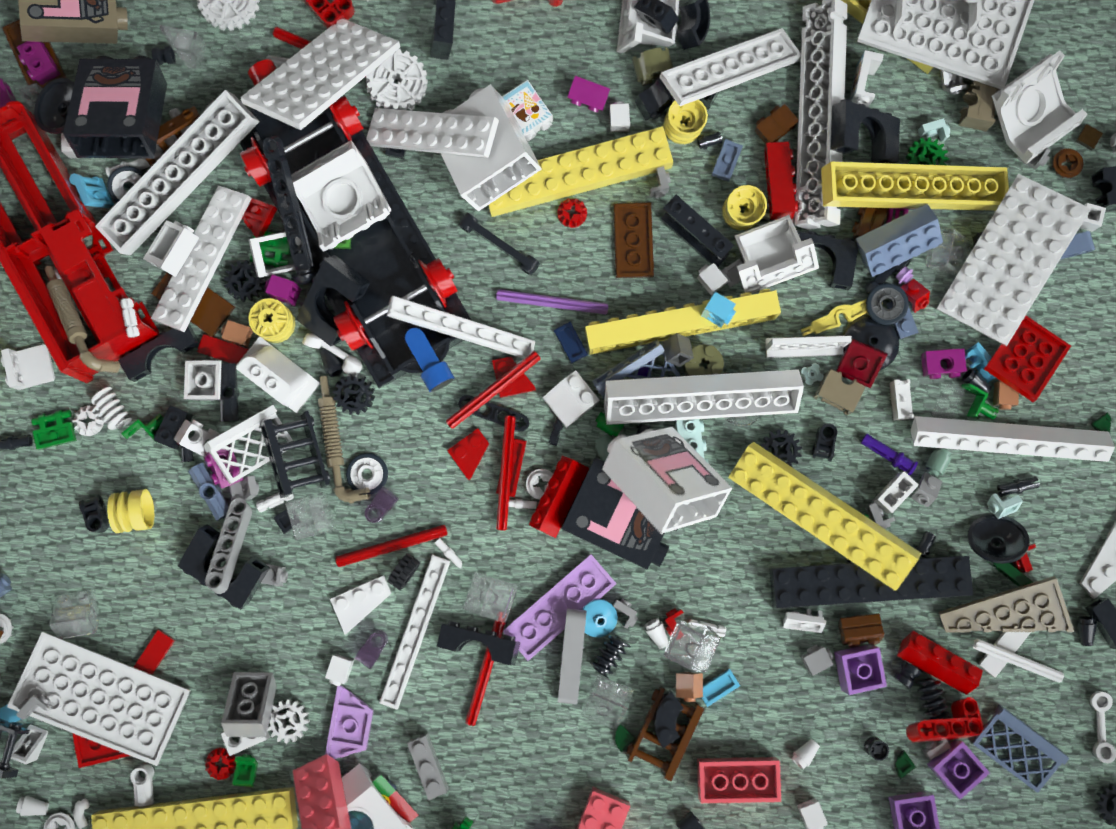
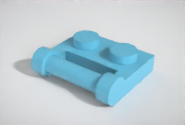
(93, 195)

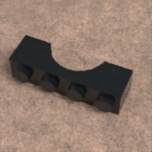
(138, 362)
(502, 650)

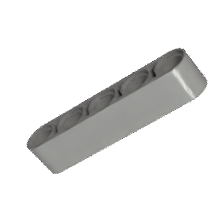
(231, 554)
(572, 656)

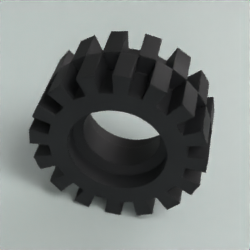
(403, 571)

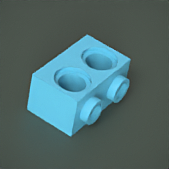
(719, 310)

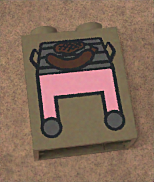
(71, 21)

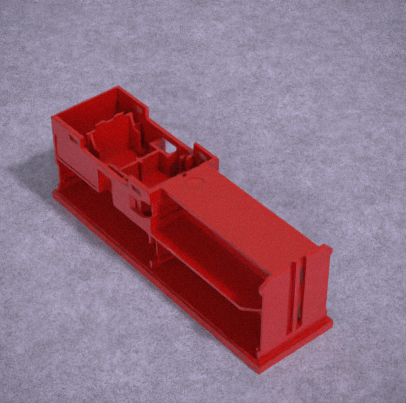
(65, 245)

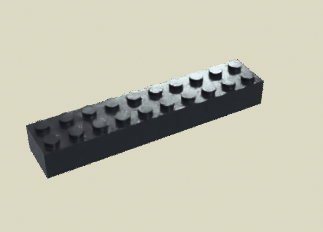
(852, 584)

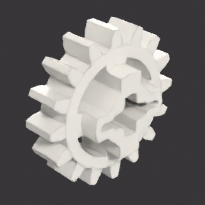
(296, 724)

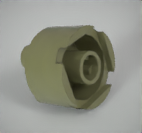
(651, 65)
(708, 355)

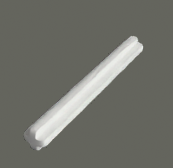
(1018, 660)

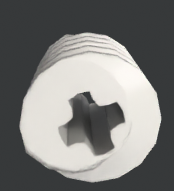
(109, 409)

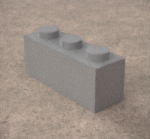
(428, 766)

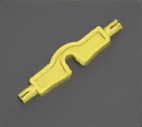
(832, 320)

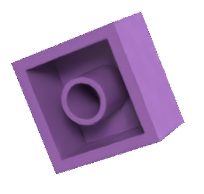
(860, 669)
(958, 769)
(914, 811)

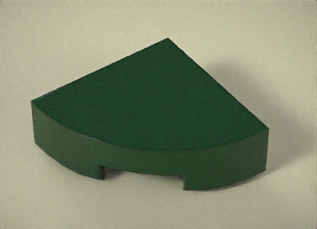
(1103, 423)
(623, 737)
(904, 764)

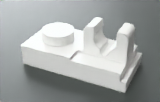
(804, 622)

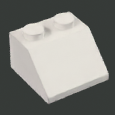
(202, 380)
(571, 399)

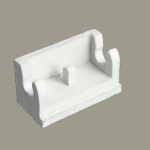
(901, 400)

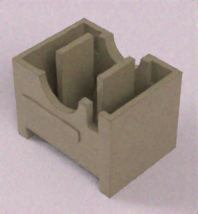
(980, 107)
(839, 394)

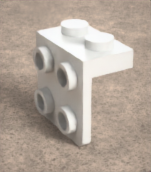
(27, 367)

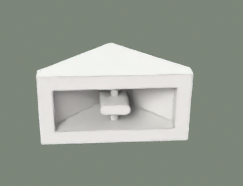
(29, 745)

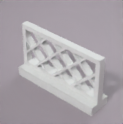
(806, 346)
(238, 432)

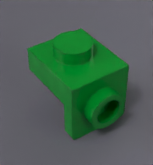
(245, 771)

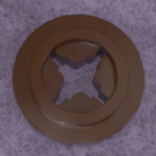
(1071, 156)

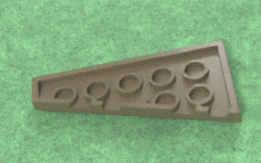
(1021, 609)

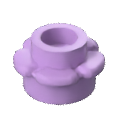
(904, 275)

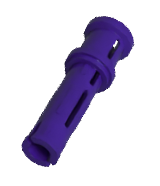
(896, 458)

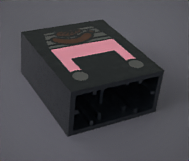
(116, 108)
(613, 522)

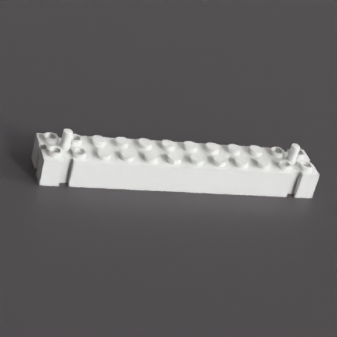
(820, 88)

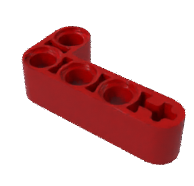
(331, 10)
(964, 724)

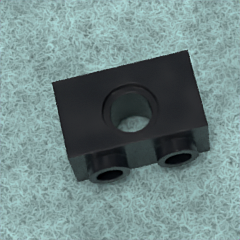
(657, 14)
(170, 426)

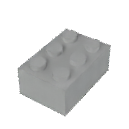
(249, 704)

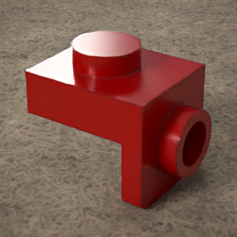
(916, 294)
(1023, 563)
(671, 615)

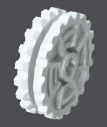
(228, 12)
(409, 88)

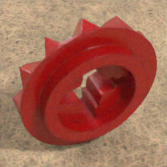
(577, 219)
(225, 771)

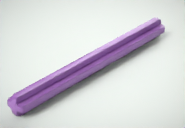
(550, 301)

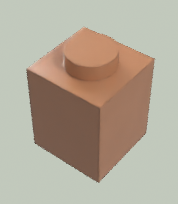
(237, 333)
(1004, 396)
(689, 686)

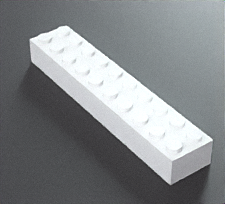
(177, 173)
(702, 396)

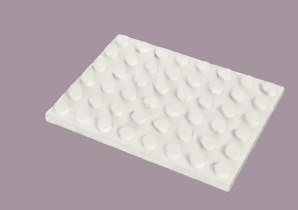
(939, 35)

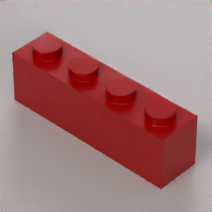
(780, 180)
(558, 496)
(940, 663)

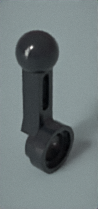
(885, 275)

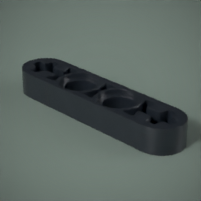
(493, 415)

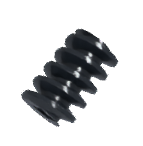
(610, 655)
(932, 698)

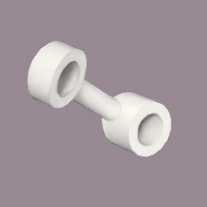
(351, 363)
(1102, 702)

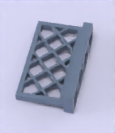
(633, 363)
(1033, 739)

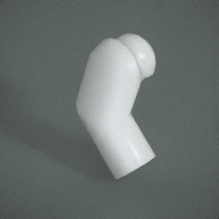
(78, 813)

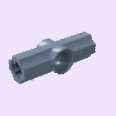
(203, 481)

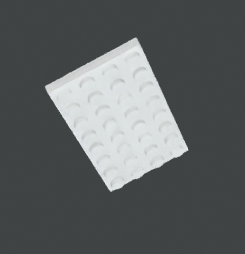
(320, 73)
(1013, 259)
(101, 698)

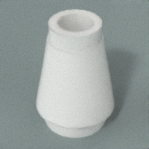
(657, 632)
(805, 754)
(31, 806)

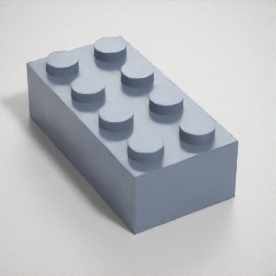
(899, 240)

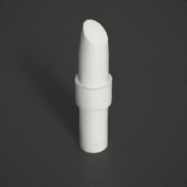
(520, 503)
(449, 553)

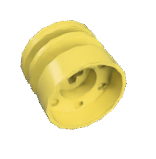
(691, 113)
(754, 204)
(281, 326)
(131, 511)

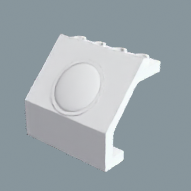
(1034, 109)
(340, 195)

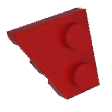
(258, 216)
(518, 386)
(469, 452)

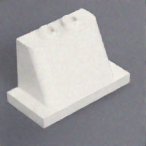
(636, 31)
(773, 255)
(277, 375)

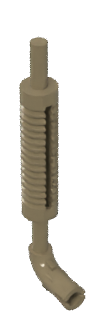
(73, 325)
(333, 447)

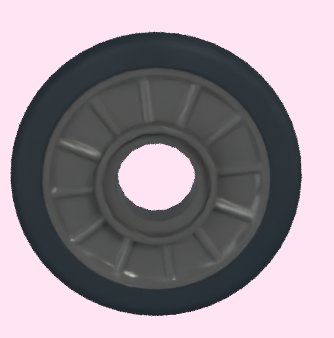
(878, 312)

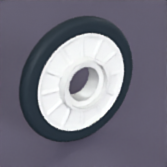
(119, 177)
(363, 462)

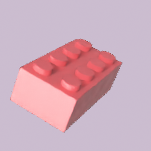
(739, 780)
(321, 795)
(603, 811)

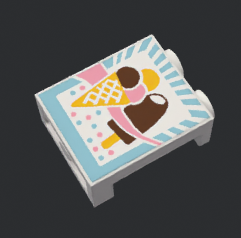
(867, 65)
(528, 110)

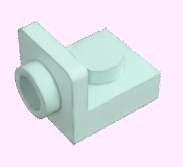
(933, 128)
(1003, 507)

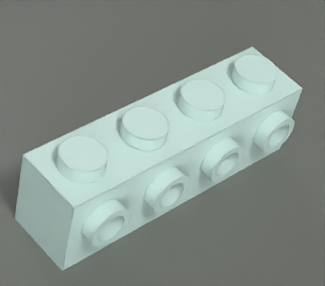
(691, 432)

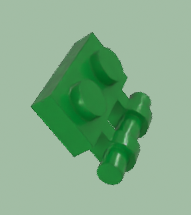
(278, 246)
(54, 435)

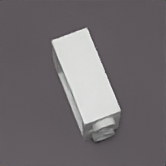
(171, 247)
(257, 256)

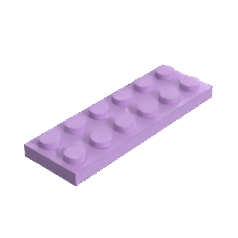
(548, 615)

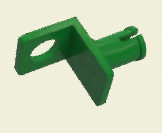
(979, 404)
(150, 427)

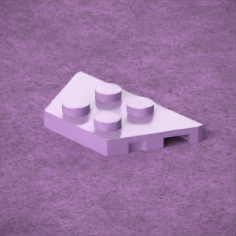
(349, 725)

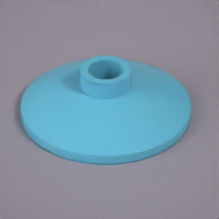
(600, 609)

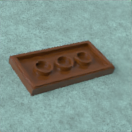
(13, 35)
(633, 240)
(210, 312)

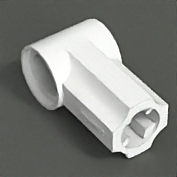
(143, 786)

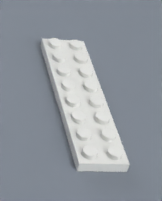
(730, 67)
(432, 132)
(214, 235)

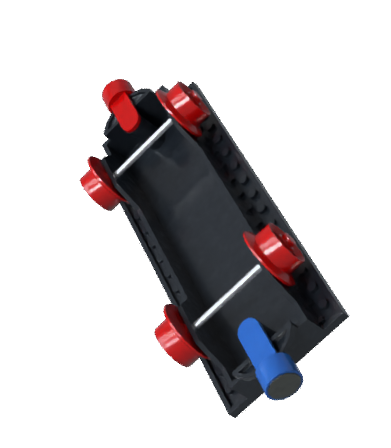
(386, 254)

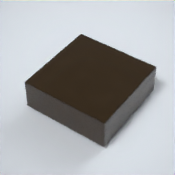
(1089, 137)

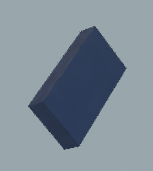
(570, 342)

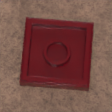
(861, 363)

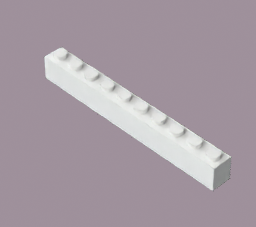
(1012, 438)

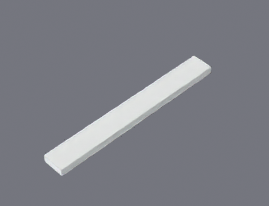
(459, 327)
(414, 632)

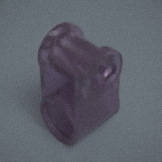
(383, 502)
(370, 650)

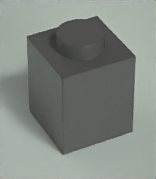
(678, 349)

